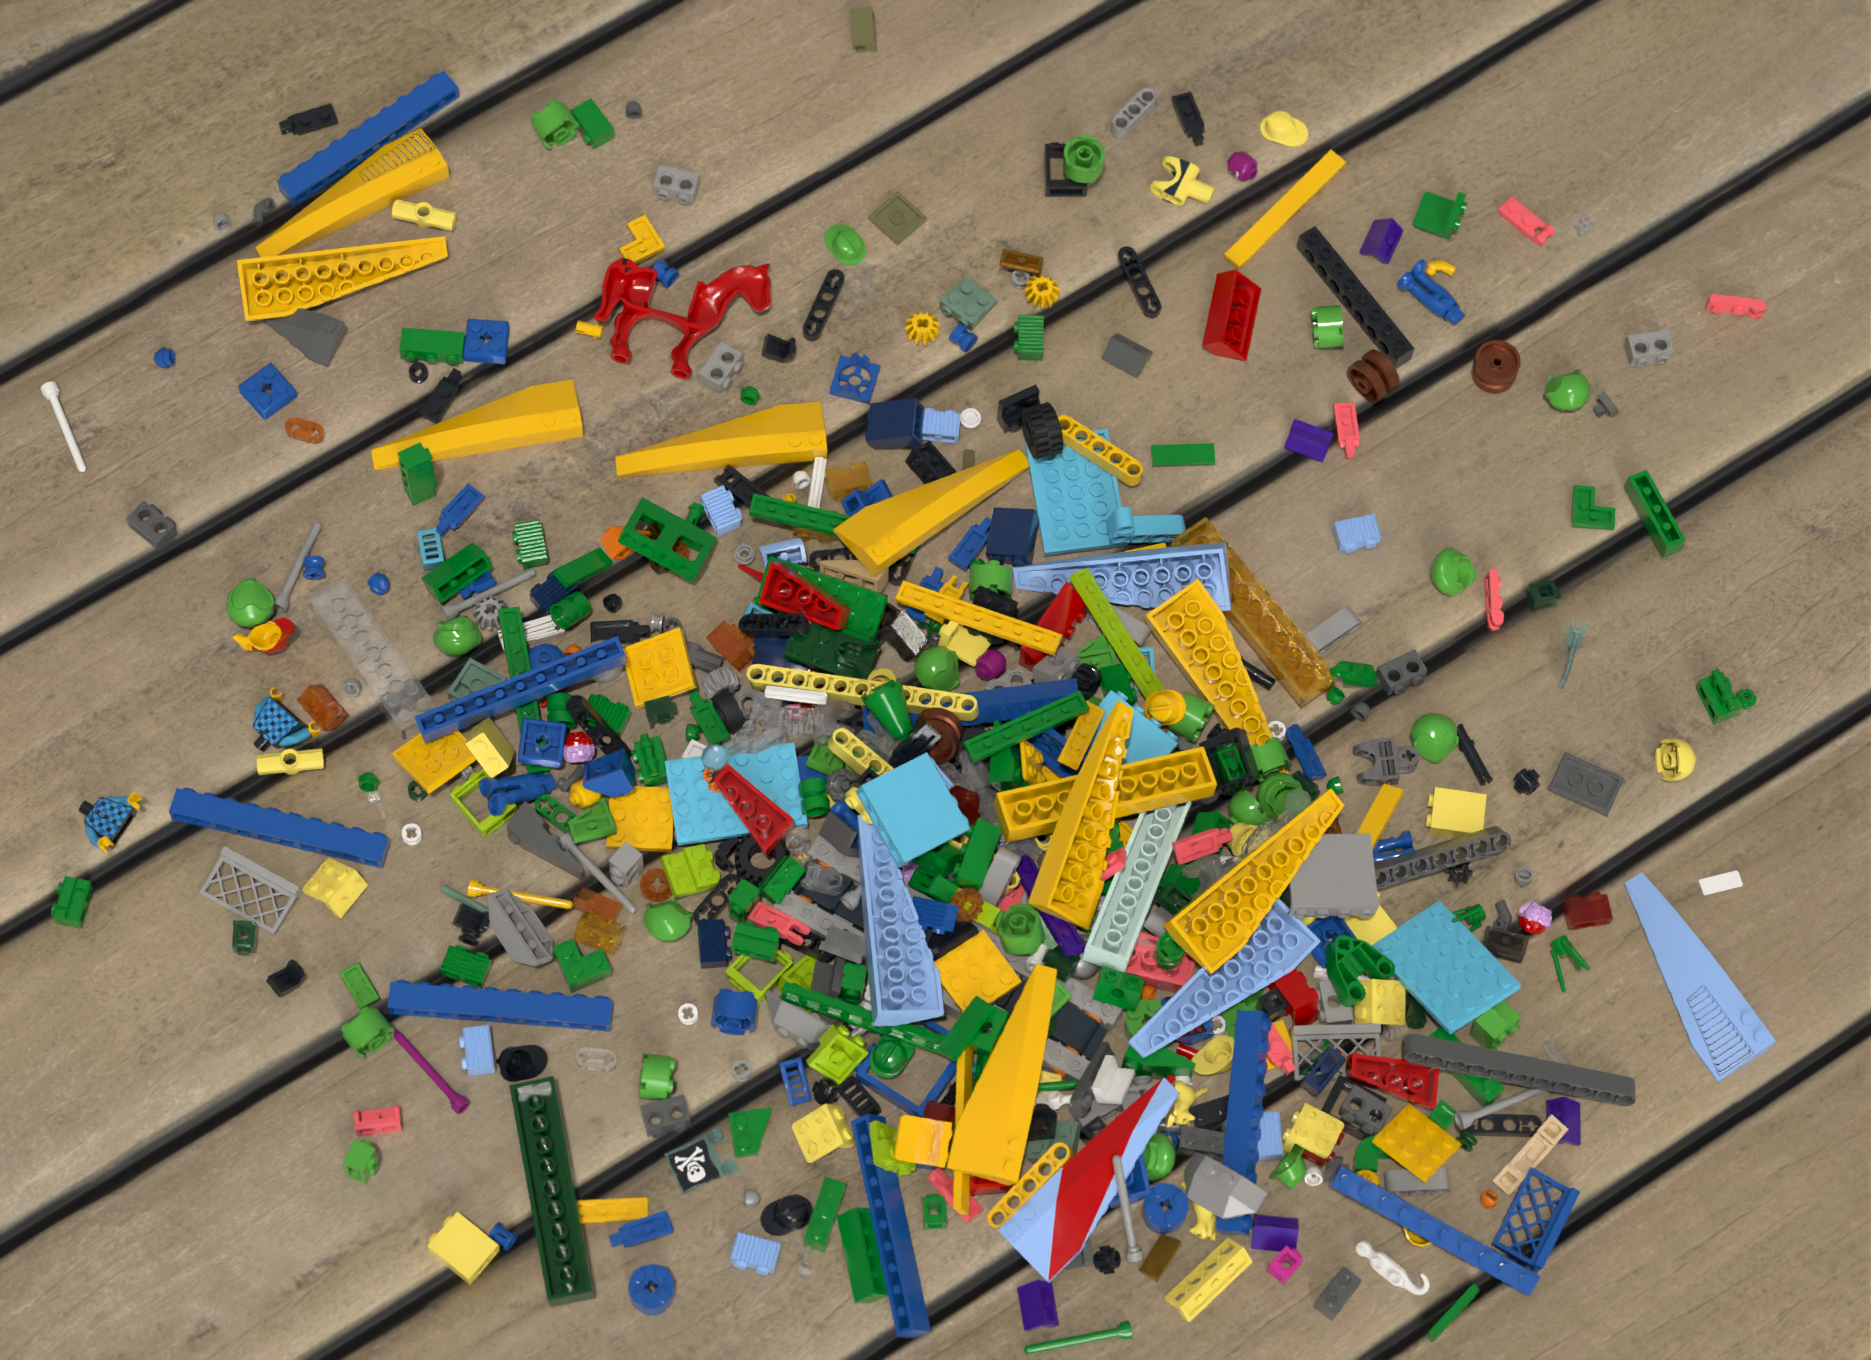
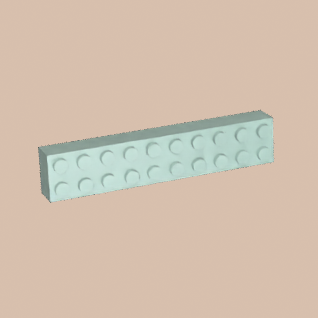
(1135, 887)

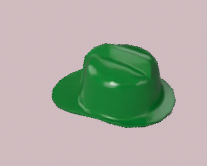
(889, 1057)

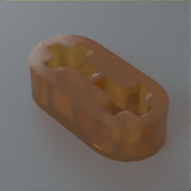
(304, 429)

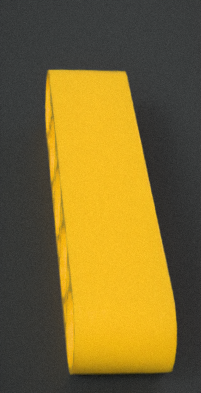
(1103, 458)
(1034, 1174)

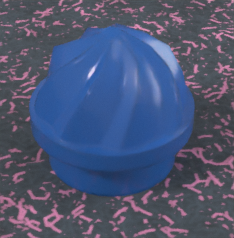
(164, 357)
(378, 583)

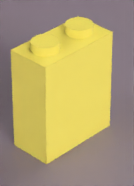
(490, 747)
(1455, 812)
(462, 1247)

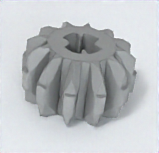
(482, 613)
(719, 681)

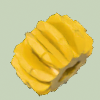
(1041, 291)
(922, 327)

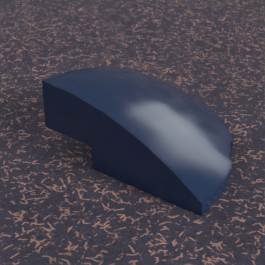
(771, 651)

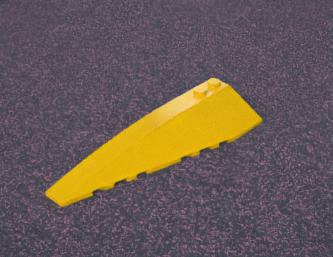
(303, 280)
(901, 523)
(1075, 858)
(1233, 906)
(998, 1115)

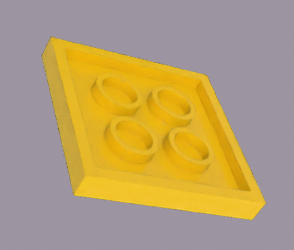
(659, 667)
(434, 761)
(642, 820)
(976, 970)
(1416, 1143)

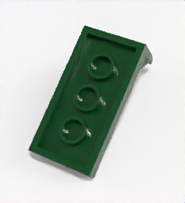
(832, 652)

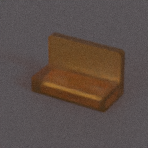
(597, 904)

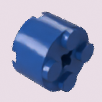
(734, 1012)
(1175, 1215)
(651, 1276)

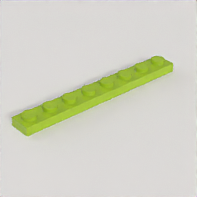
(1115, 632)

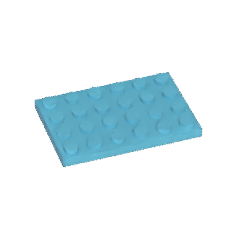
(1073, 500)
(706, 815)
(1446, 967)

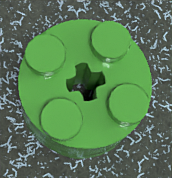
(554, 124)
(1083, 159)
(1328, 326)
(991, 576)
(1194, 718)
(1270, 758)
(1020, 930)
(1144, 1011)
(367, 1031)
(655, 1076)

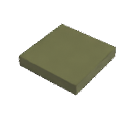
(897, 218)

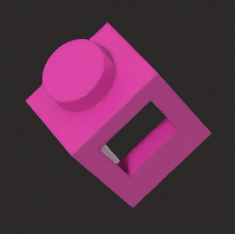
(1288, 1256)

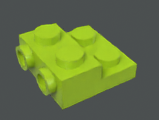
(690, 871)
(800, 974)
(838, 1053)
(883, 1144)

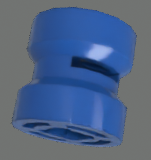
(665, 273)
(964, 339)

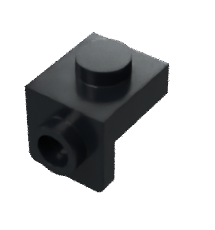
(778, 348)
(725, 851)
(471, 918)
(286, 979)

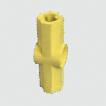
(436, 217)
(276, 762)

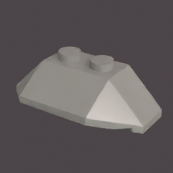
(519, 929)
(795, 1022)
(1221, 1188)

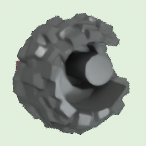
(839, 783)

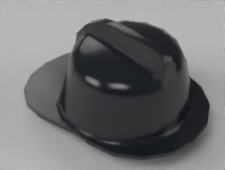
(521, 1062)
(786, 1215)

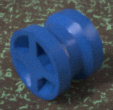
(313, 567)

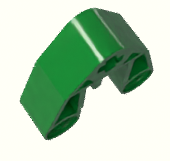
(1347, 959)

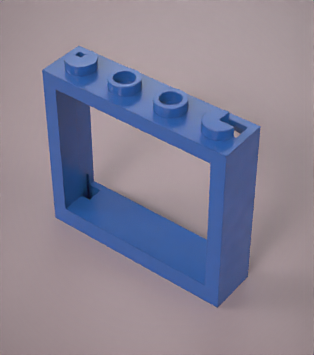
(894, 1097)

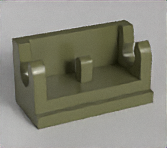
(863, 29)

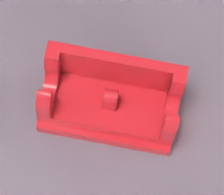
(377, 1121)

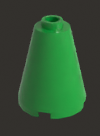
(890, 708)

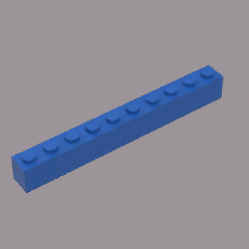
(368, 138)
(521, 689)
(1006, 702)
(279, 828)
(500, 1006)
(1245, 1106)
(1434, 1230)
(892, 1237)

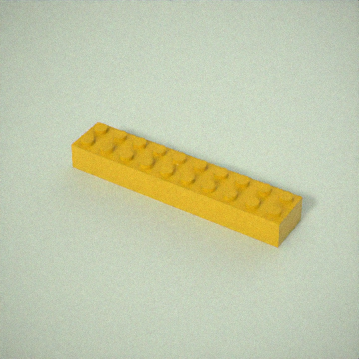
(1143, 787)

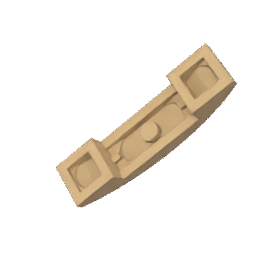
(1530, 1155)

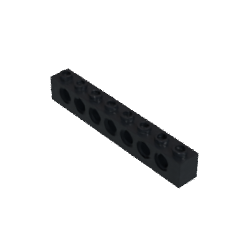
(1354, 297)

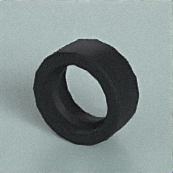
(728, 711)

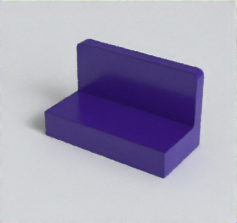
(1382, 239)
(1308, 440)
(1568, 1113)
(1274, 1232)
(1037, 1305)

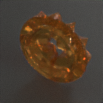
(649, 890)
(960, 899)

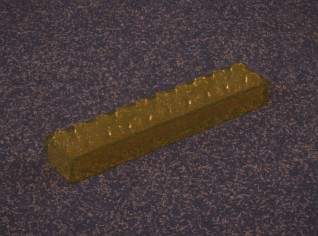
(1266, 625)

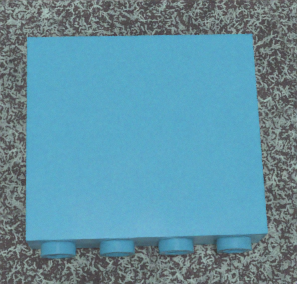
(1145, 736)
(912, 809)

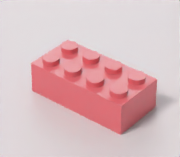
(1144, 966)

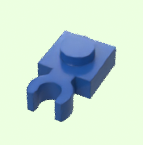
(480, 584)

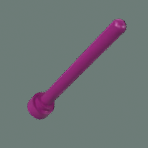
(458, 1102)

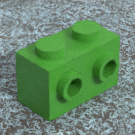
(361, 1161)

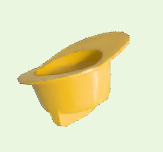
(1165, 706)

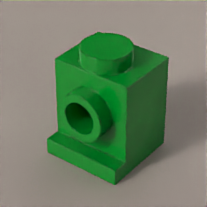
(934, 1221)

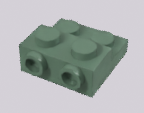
(967, 303)
(472, 679)
(1066, 1132)

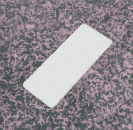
(1720, 882)

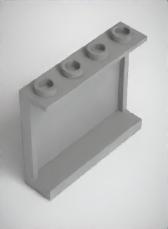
(1336, 879)

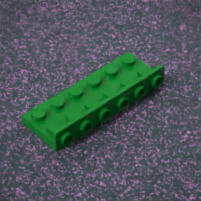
(865, 604)

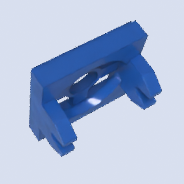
(851, 391)

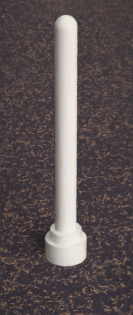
(50, 391)

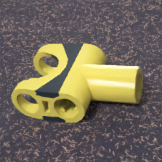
(1183, 184)

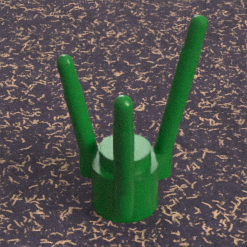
(1471, 915)
(1564, 948)

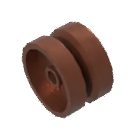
(1495, 366)
(1373, 376)
(951, 732)

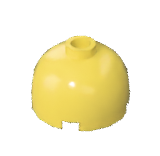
(1675, 759)

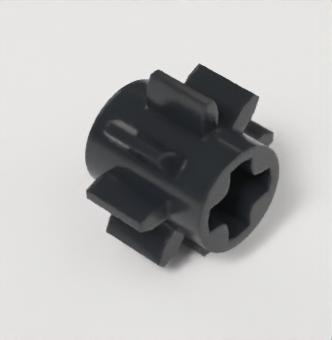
(1526, 781)
(1460, 876)
(825, 1091)
(1106, 1259)

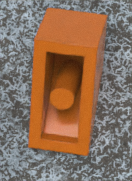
(615, 549)

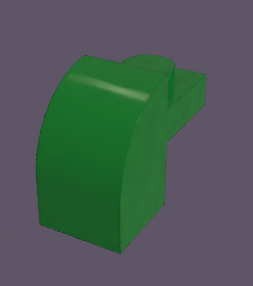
(1367, 1156)

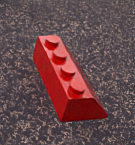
(1231, 316)
(1060, 617)

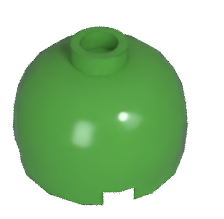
(1245, 809)

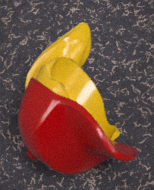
(267, 637)

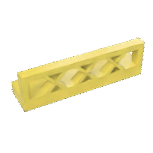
(1212, 1280)

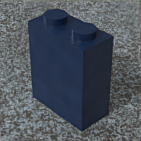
(895, 424)
(1012, 535)

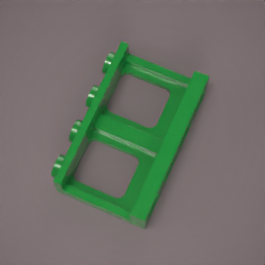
(672, 529)

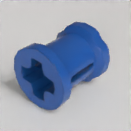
(510, 1237)

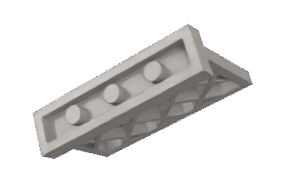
(256, 872)
(1332, 1032)

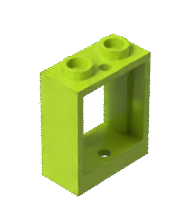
(492, 822)
(742, 984)

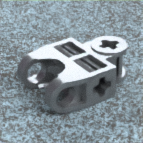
(1386, 760)

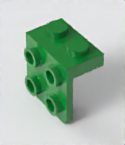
(1440, 214)

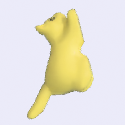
(1179, 1111)
(1205, 1223)

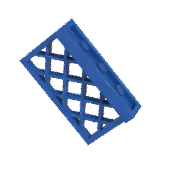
(1051, 750)
(1550, 1232)

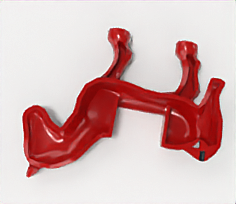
(706, 309)

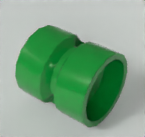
(570, 610)
(557, 710)
(814, 798)
(1168, 947)

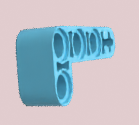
(1126, 528)

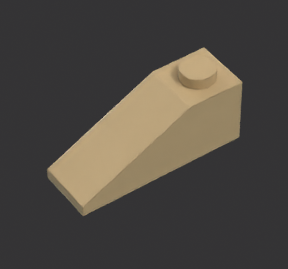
(856, 573)

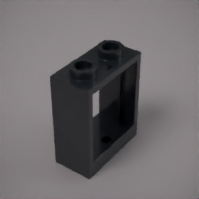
(1060, 188)
(1223, 741)
(1346, 1084)

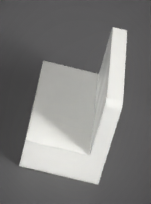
(1112, 1082)

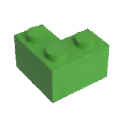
(1495, 1025)

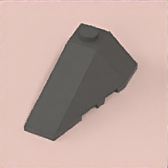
(312, 333)
(531, 835)

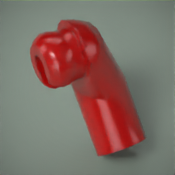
(1186, 1051)

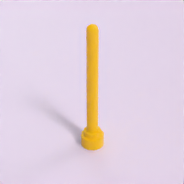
(477, 889)

